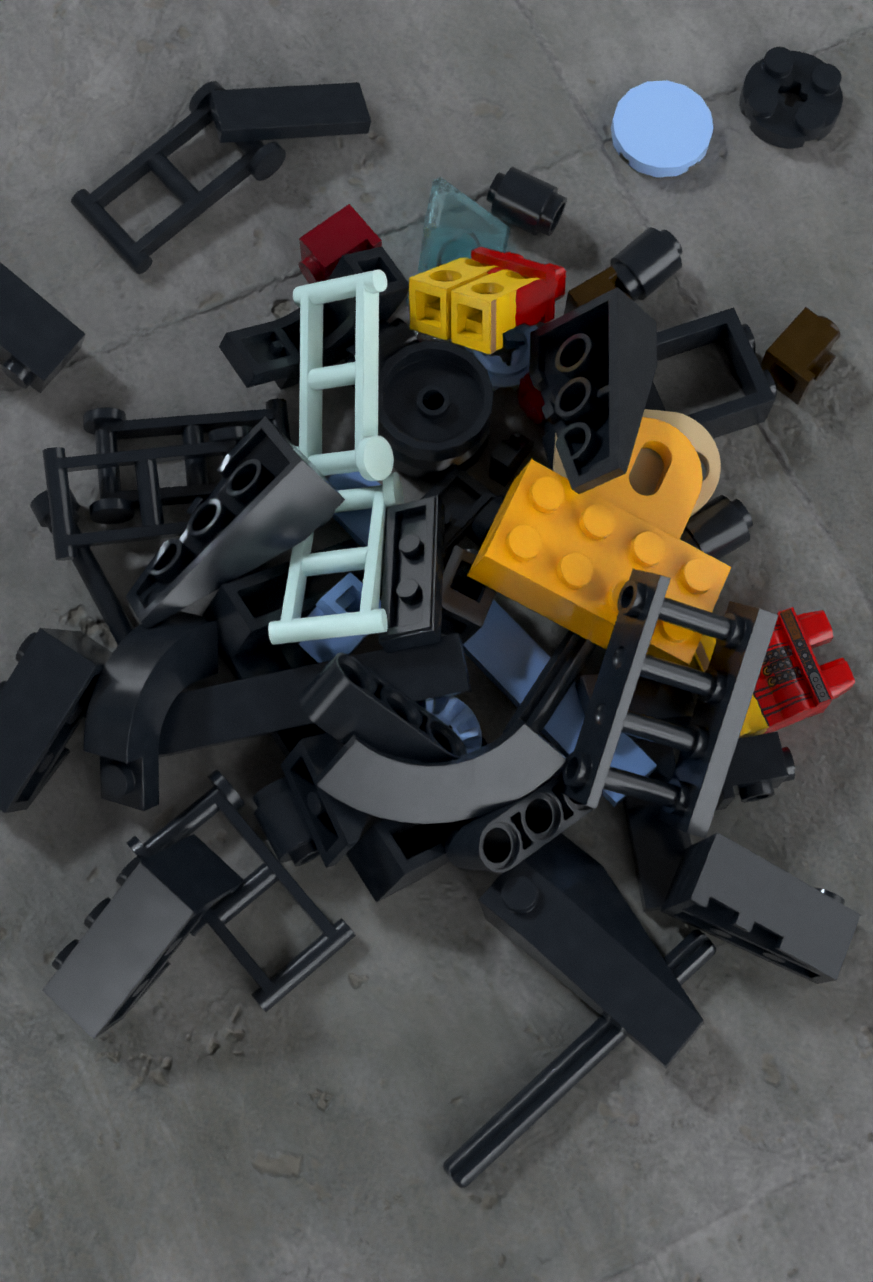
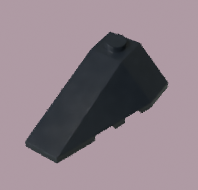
(595, 384)
(257, 511)
(584, 933)

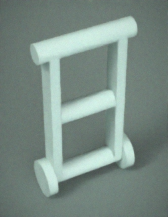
(372, 453)
(370, 558)

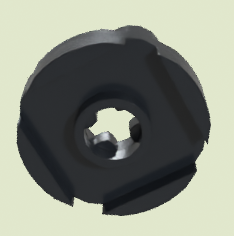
(799, 74)

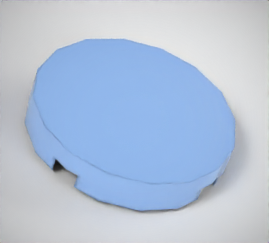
(662, 128)

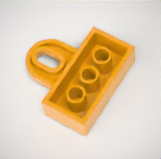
(577, 551)

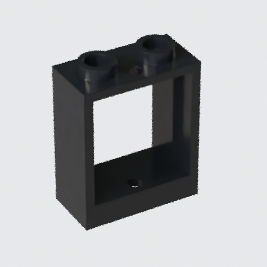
(740, 348)

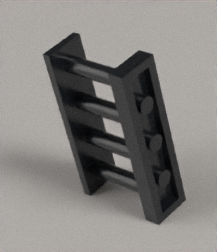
(717, 719)

